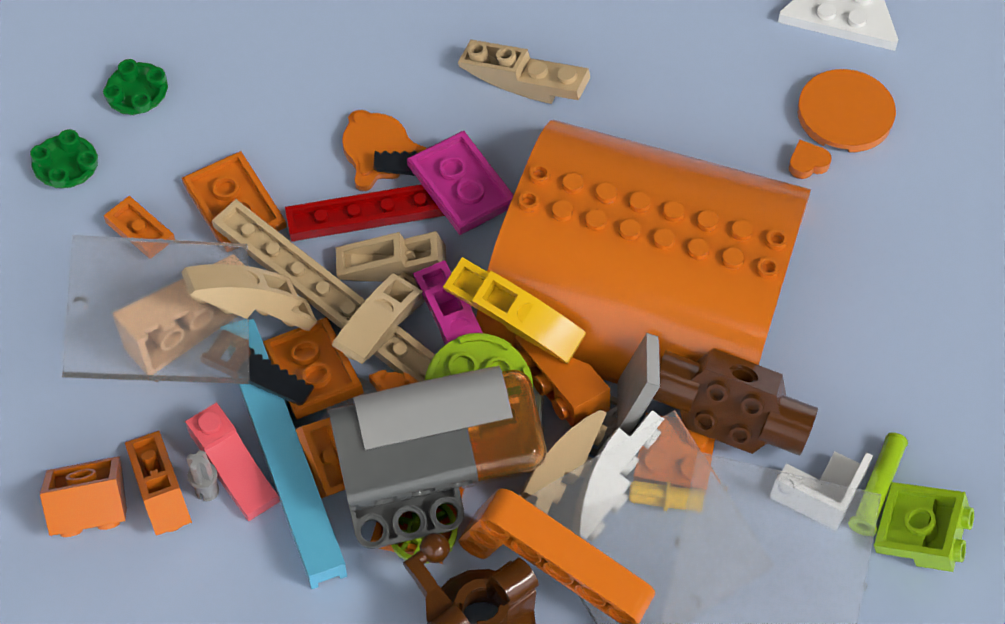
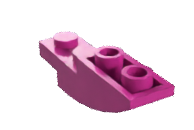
(449, 312)

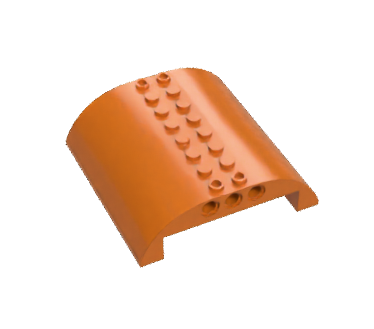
(646, 245)

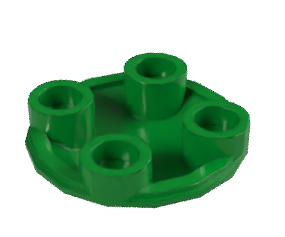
(135, 87)
(64, 160)

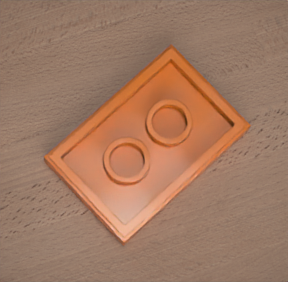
(228, 180)
(318, 363)

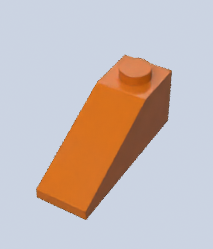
(158, 483)

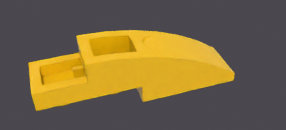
(515, 309)

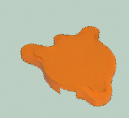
(372, 133)

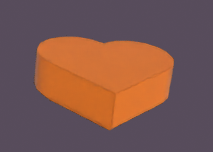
(808, 160)

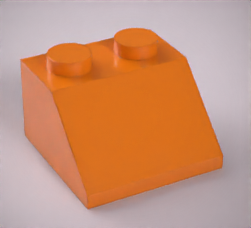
(84, 497)

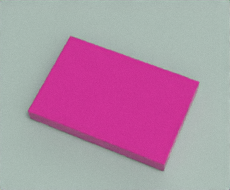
(461, 182)

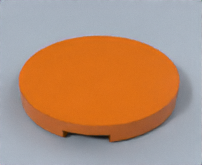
(846, 110)

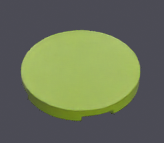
(473, 353)

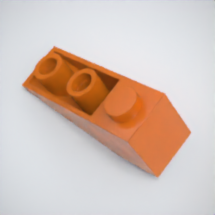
(571, 387)

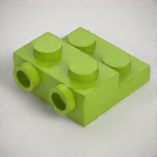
(925, 525)

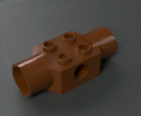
(734, 402)

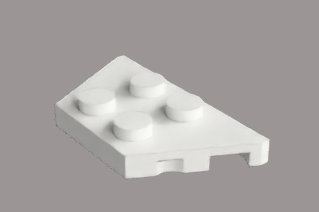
(848, 19)

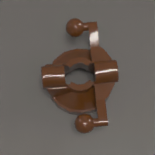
(508, 587)

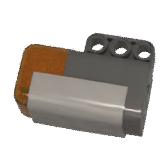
(430, 439)

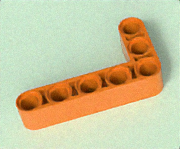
(557, 552)

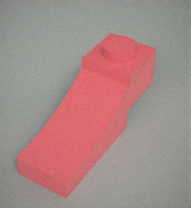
(234, 464)

